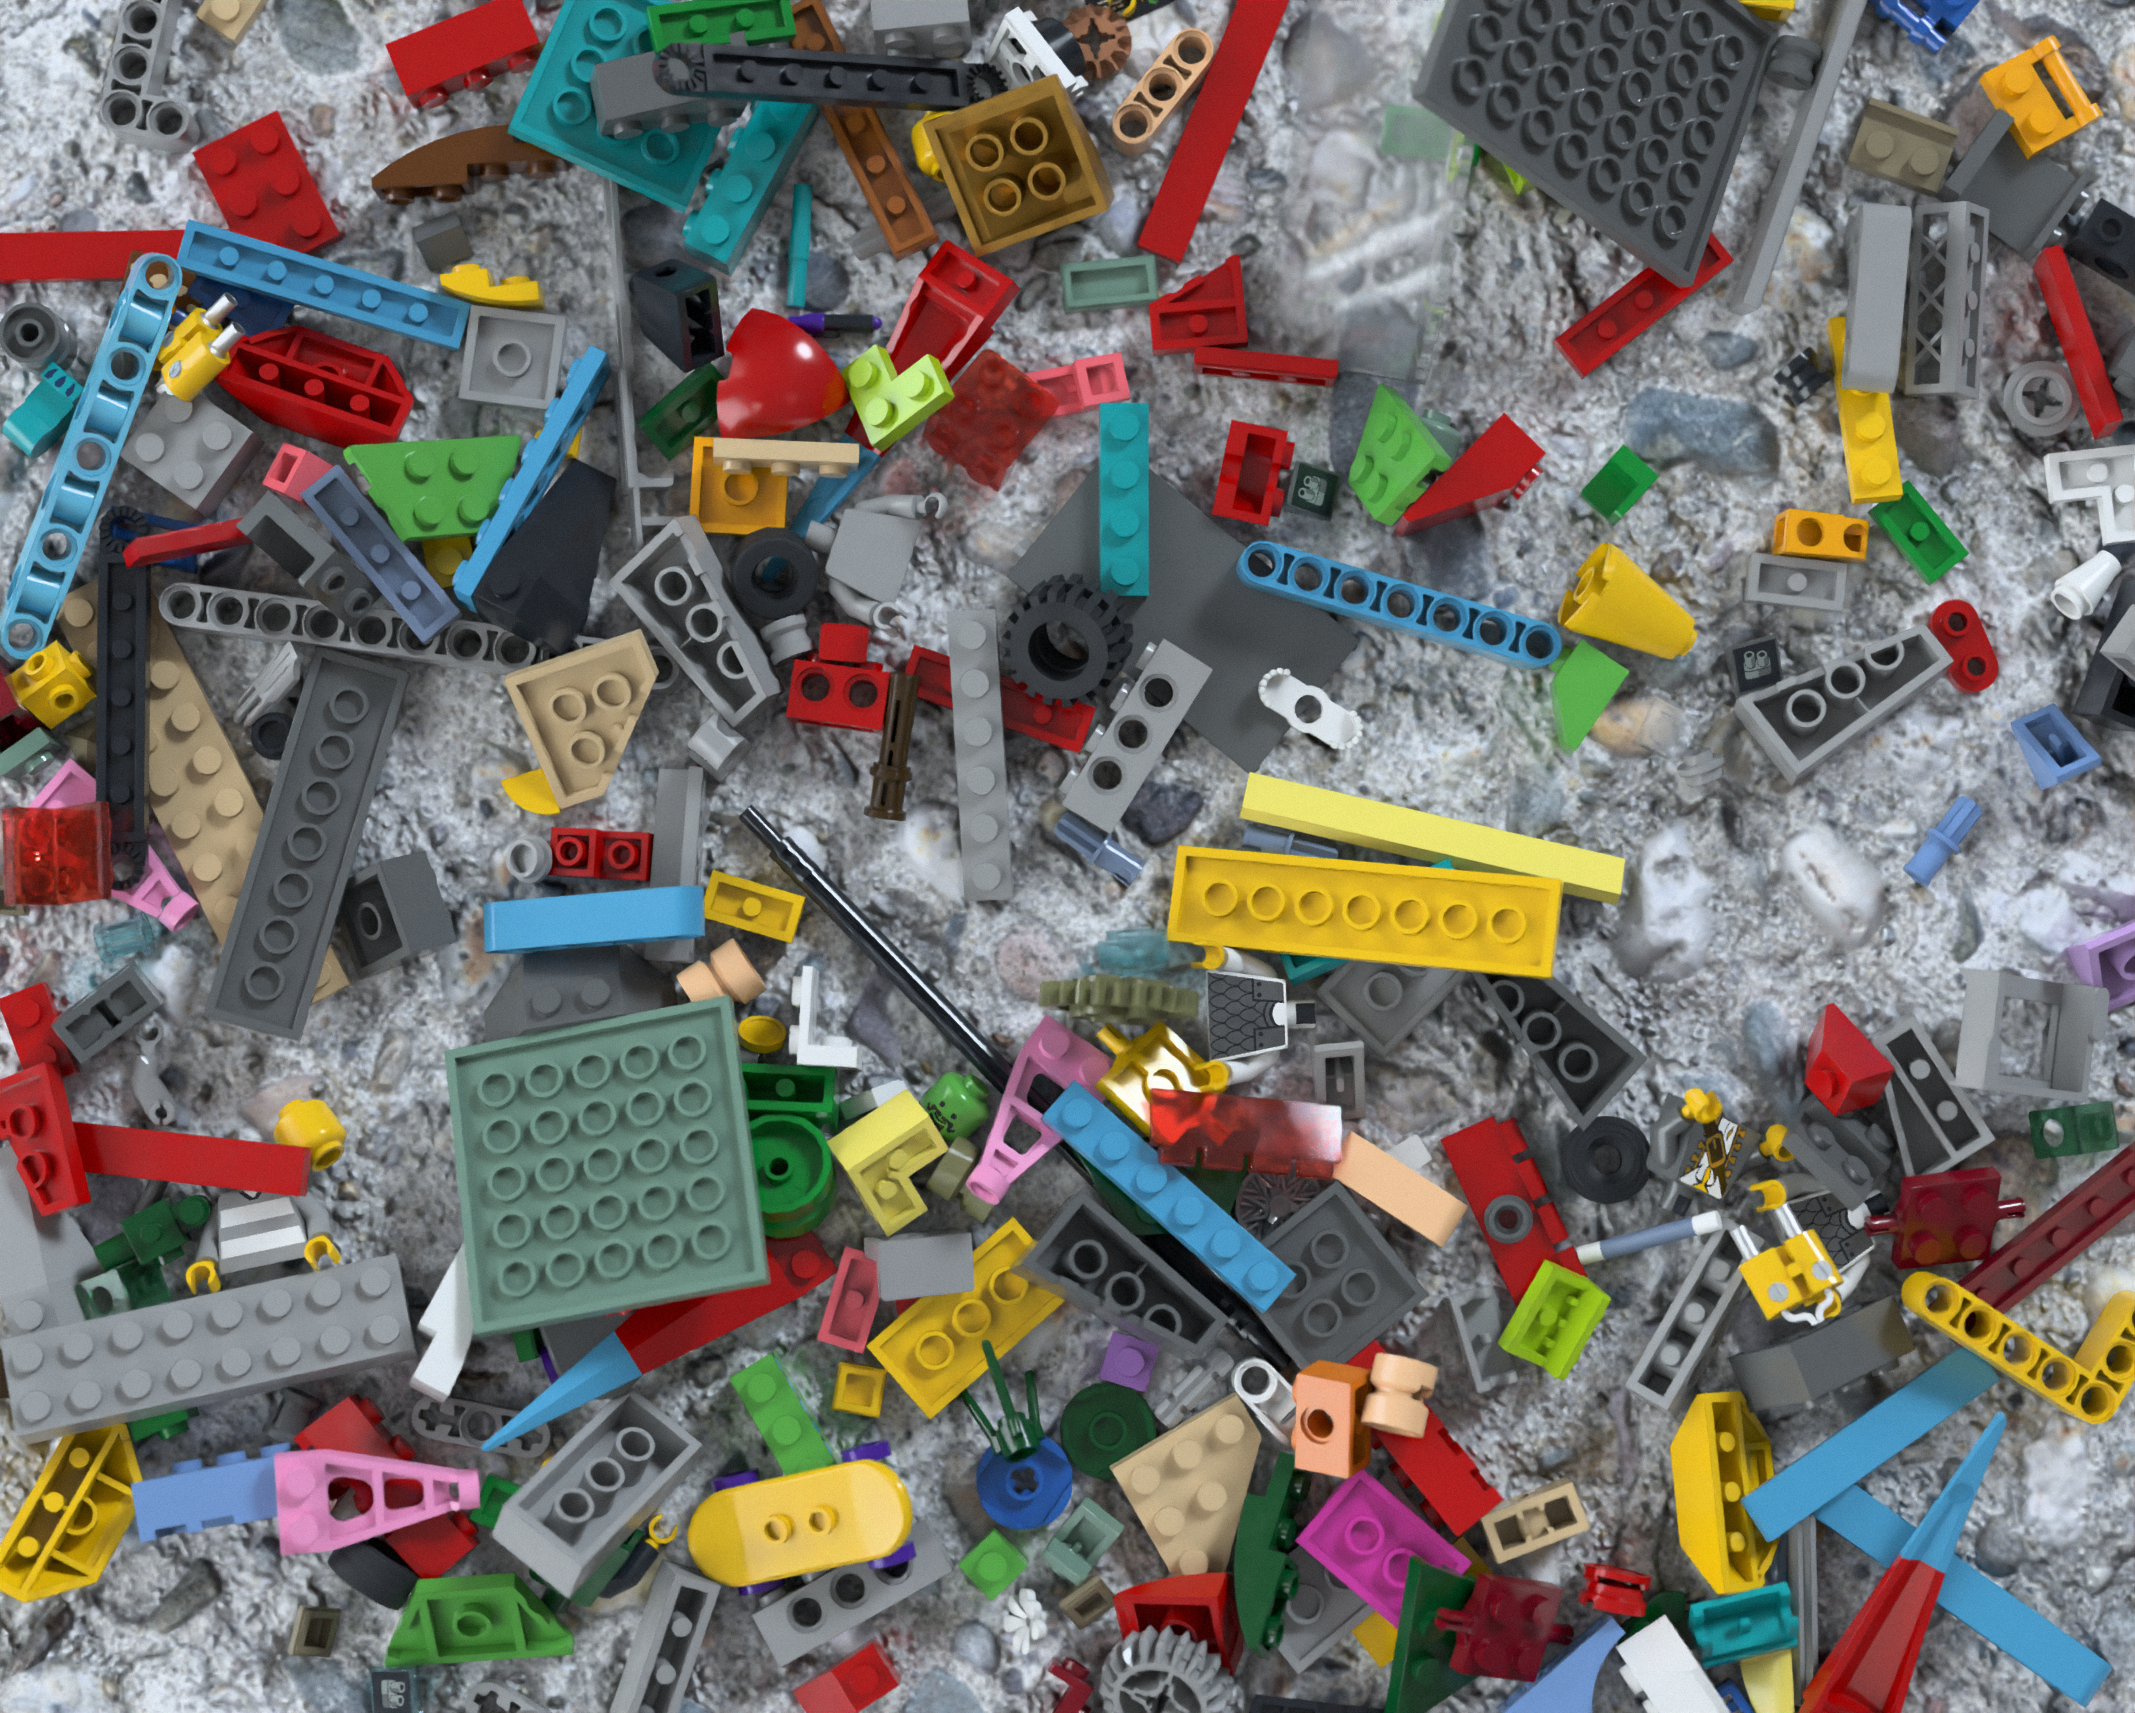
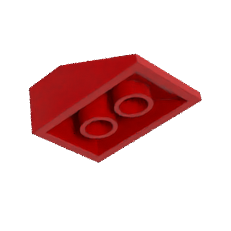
(1491, 470)

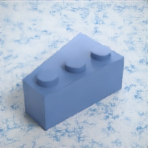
(208, 1496)

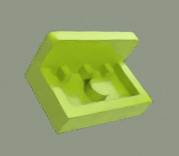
(1555, 1319)

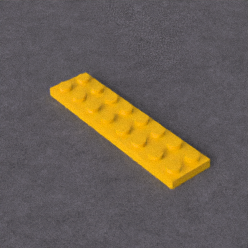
(1366, 911)

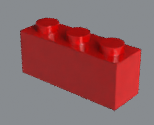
(465, 52)

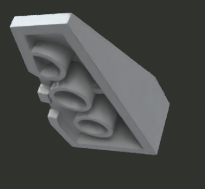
(41, 1260)

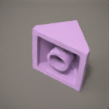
(2108, 963)

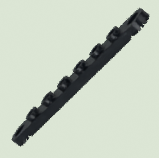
(824, 77)
(124, 694)

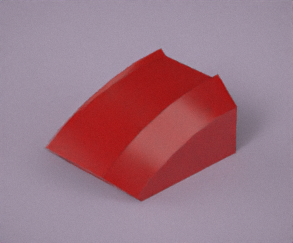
(1187, 1602)

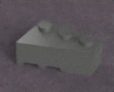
(632, 101)
(1824, 1357)

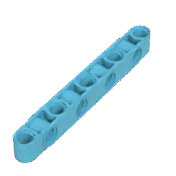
(99, 418)

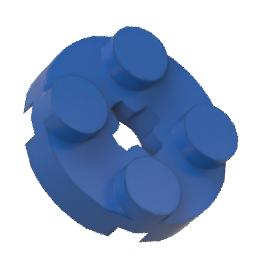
(1030, 1507)

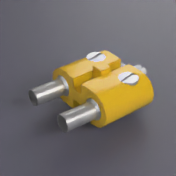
(197, 350)
(1790, 1273)

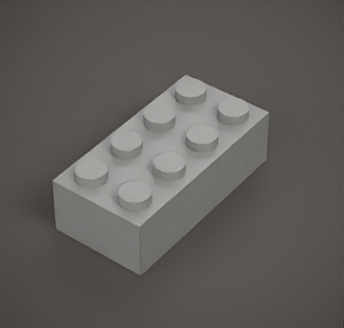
(596, 1491)

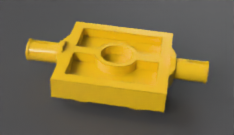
(1146, 1062)

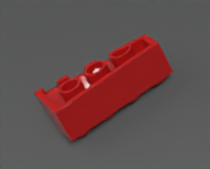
(426, 1546)

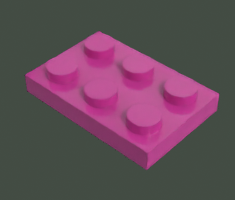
(1368, 1539)

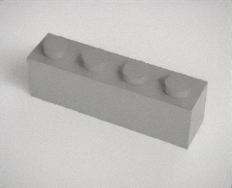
(666, 1641)

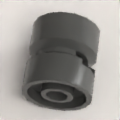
(37, 337)

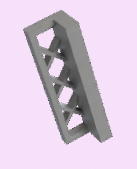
(1962, 305)
(678, 846)

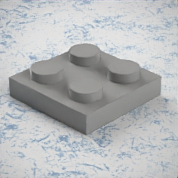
(512, 358)

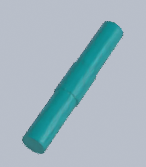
(799, 246)

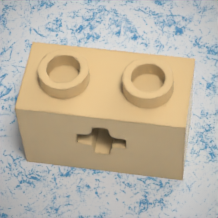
(1533, 1520)

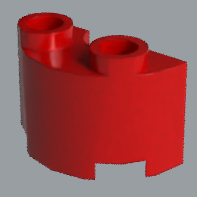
(1251, 473)

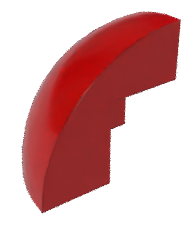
(776, 379)

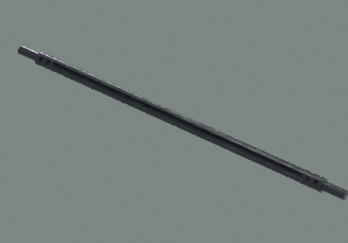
(986, 1059)

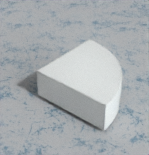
(871, 1099)

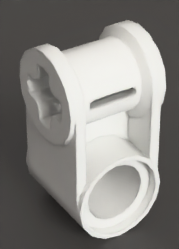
(1270, 1402)

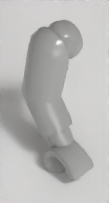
(147, 1084)

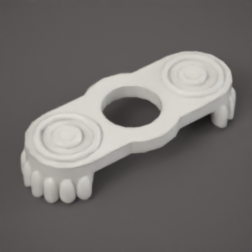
(1334, 726)

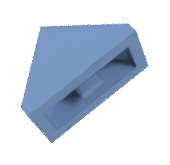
(2053, 746)

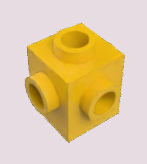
(54, 684)

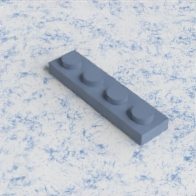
(381, 554)

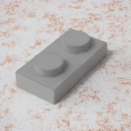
(1795, 583)

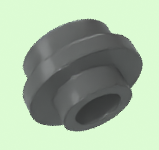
(1512, 1234)

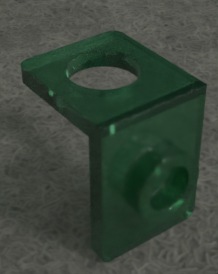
(2085, 1128)
(130, 1286)

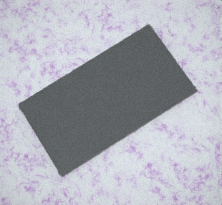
(1202, 610)

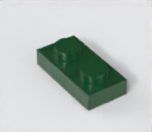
(683, 412)

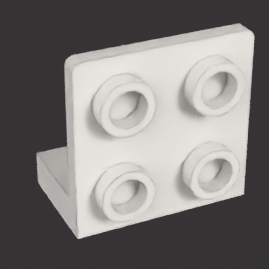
(832, 1050)

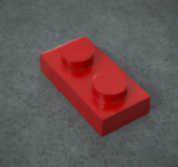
(29, 1023)

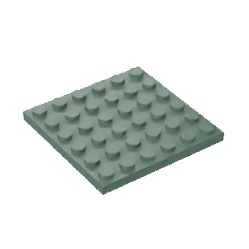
(605, 1167)

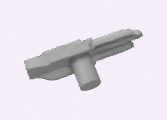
(272, 684)

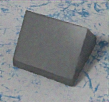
(442, 241)

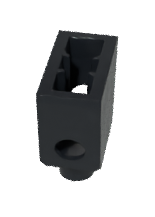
(680, 312)

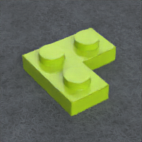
(894, 403)

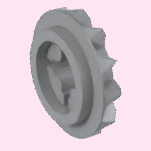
(2058, 389)

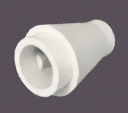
(2084, 586)

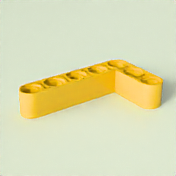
(2032, 1354)

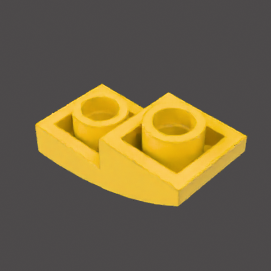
(478, 287)

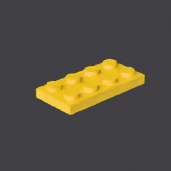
(938, 1339)

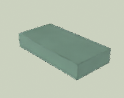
(1109, 284)

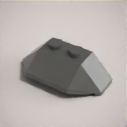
(575, 988)

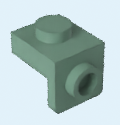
(29, 754)
(1081, 1541)

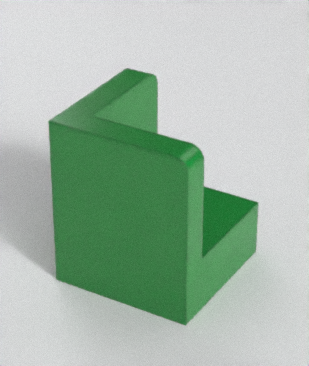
(1618, 485)

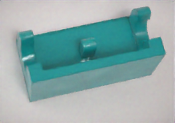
(1743, 1625)

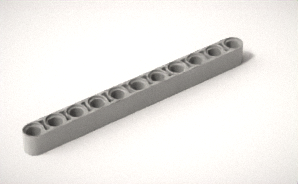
(396, 645)

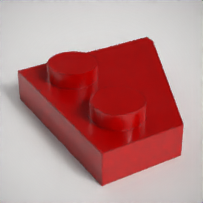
(1202, 313)

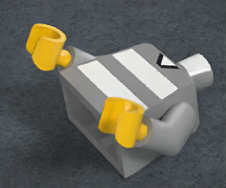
(260, 1231)

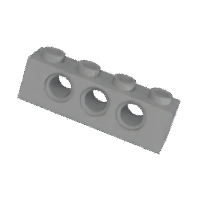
(1107, 805)
(1693, 1324)
(791, 1637)

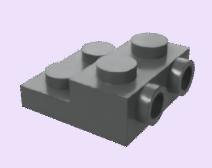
(1839, 1150)

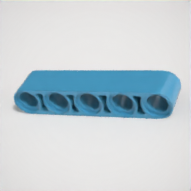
(594, 920)

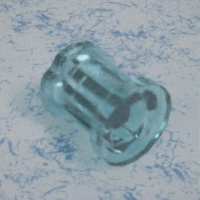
(124, 938)

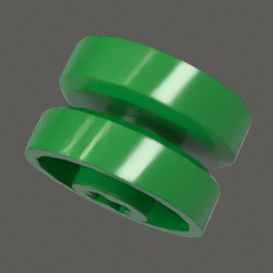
(792, 1174)

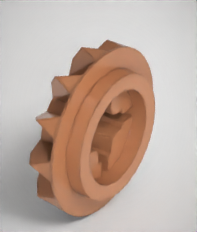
(1109, 25)

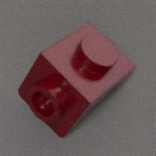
(1079, 1685)

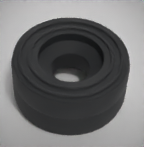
(1579, 1165)
(375, 1572)

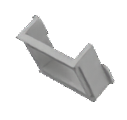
(2075, 1023)

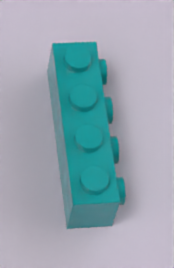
(747, 183)

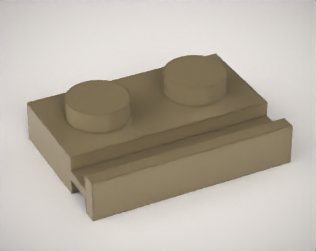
(1902, 147)

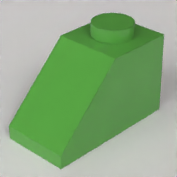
(1582, 690)

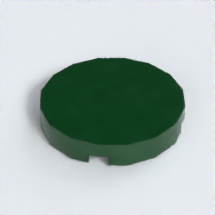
(1105, 1426)

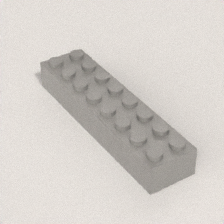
(208, 1349)

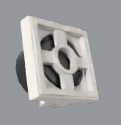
(1037, 51)

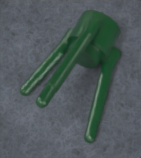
(1016, 1436)

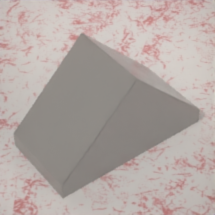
(1340, 1077)

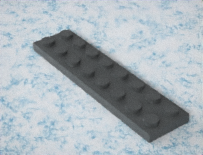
(307, 844)

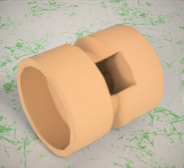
(726, 974)
(1399, 1395)

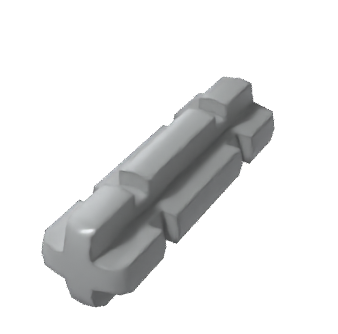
(1194, 1387)

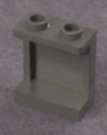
(296, 545)

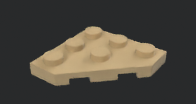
(584, 711)
(1194, 1486)

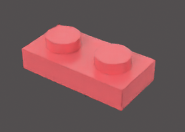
(851, 1302)

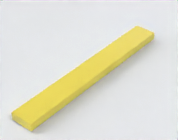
(1429, 836)

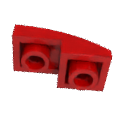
(601, 854)

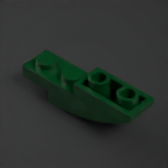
(1261, 1571)

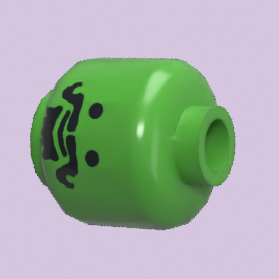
(956, 1105)

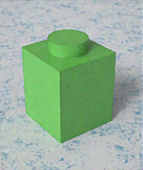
(993, 1563)

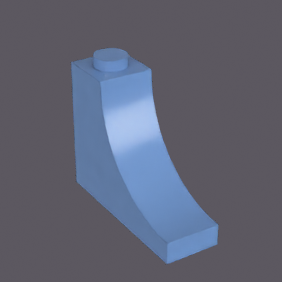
(1570, 1676)

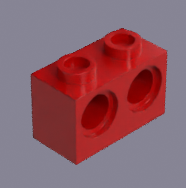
(836, 708)

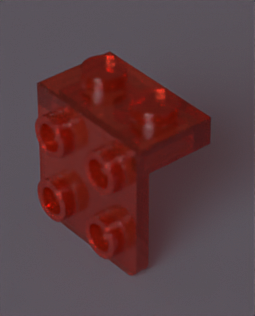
(990, 419)

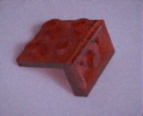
(57, 855)

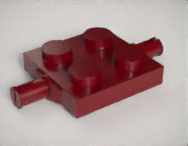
(1945, 1217)
(1505, 1627)

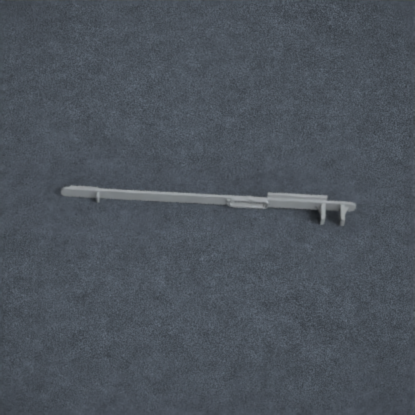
(630, 479)

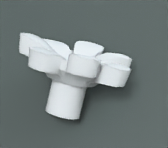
(1028, 1621)

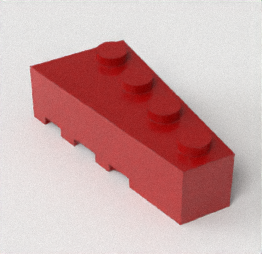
(1435, 1465)

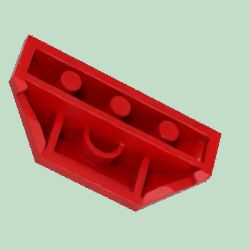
(318, 386)

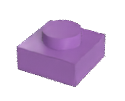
(1128, 1361)

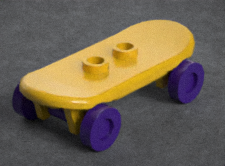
(802, 1522)

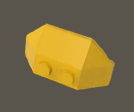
(1715, 1463)
(72, 1516)

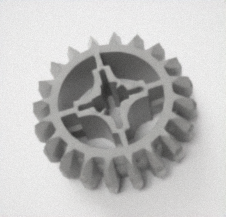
(1149, 1661)

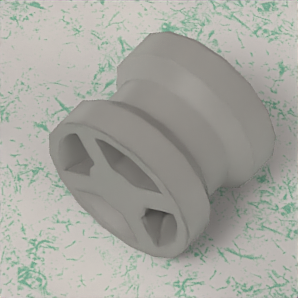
(788, 640)

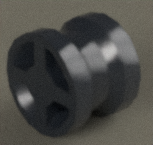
(1803, 376)

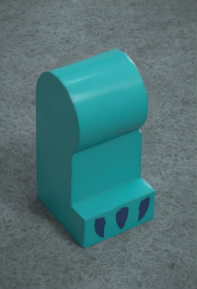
(45, 412)

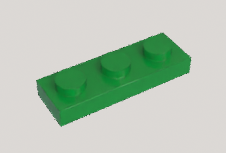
(714, 20)

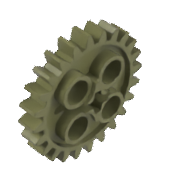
(1118, 999)

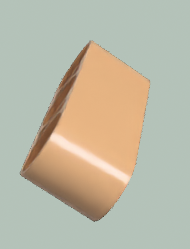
(1167, 70)
(1398, 1190)

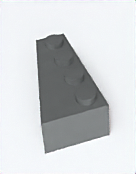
(1116, 1277)

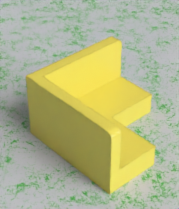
(882, 1154)

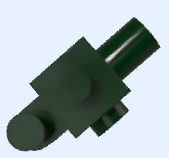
(155, 1233)

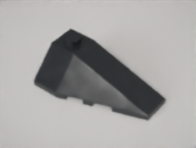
(549, 565)

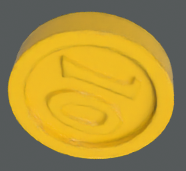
(761, 1034)

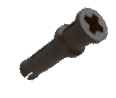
(892, 770)

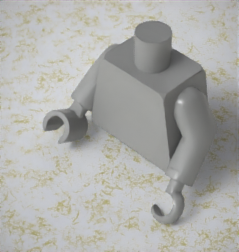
(872, 554)

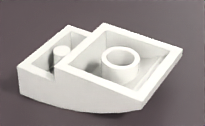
(449, 1329)

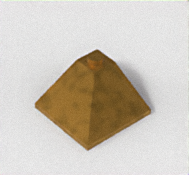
(1019, 165)

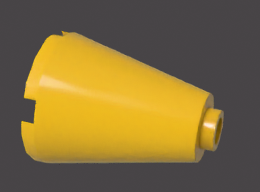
(1625, 607)

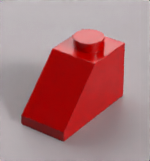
(1844, 1064)
(850, 1682)

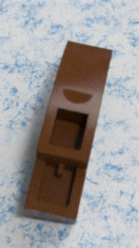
(449, 164)

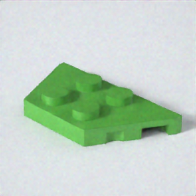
(1393, 457)
(437, 484)
(475, 1622)

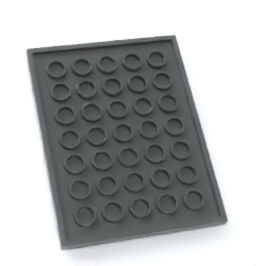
(1608, 107)

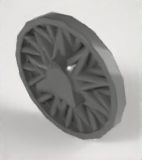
(1270, 1199)

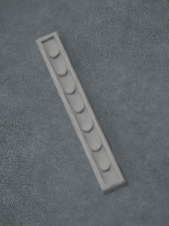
(1796, 158)

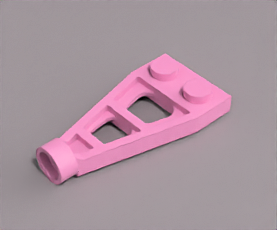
(77, 786)
(1061, 1058)
(304, 1498)

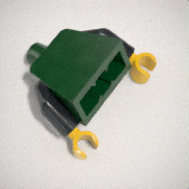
(616, 1575)

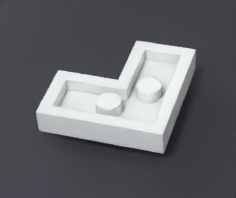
(2099, 475)

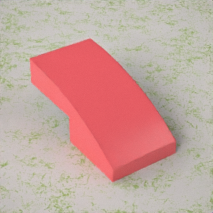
(1085, 383)

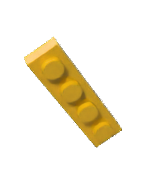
(1865, 432)

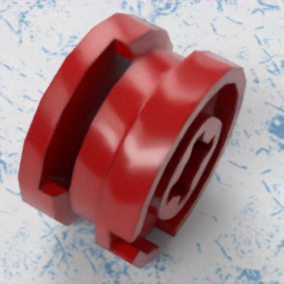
(1614, 1595)

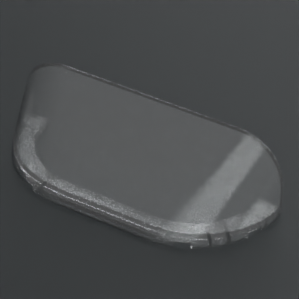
(1368, 194)

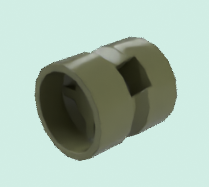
(951, 1177)

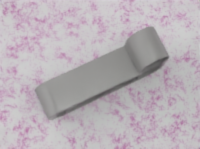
(145, 92)
(1876, 297)

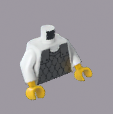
(1245, 1015)
(1834, 1223)

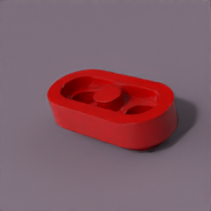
(1964, 645)

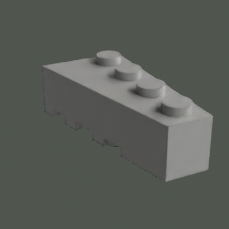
(697, 618)
(1828, 708)

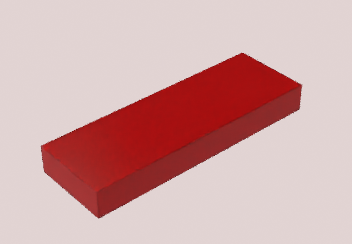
(1265, 366)
(184, 543)

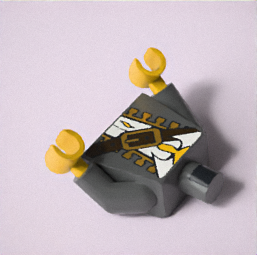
(1704, 1149)

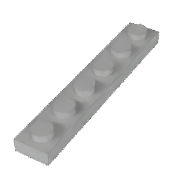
(980, 755)

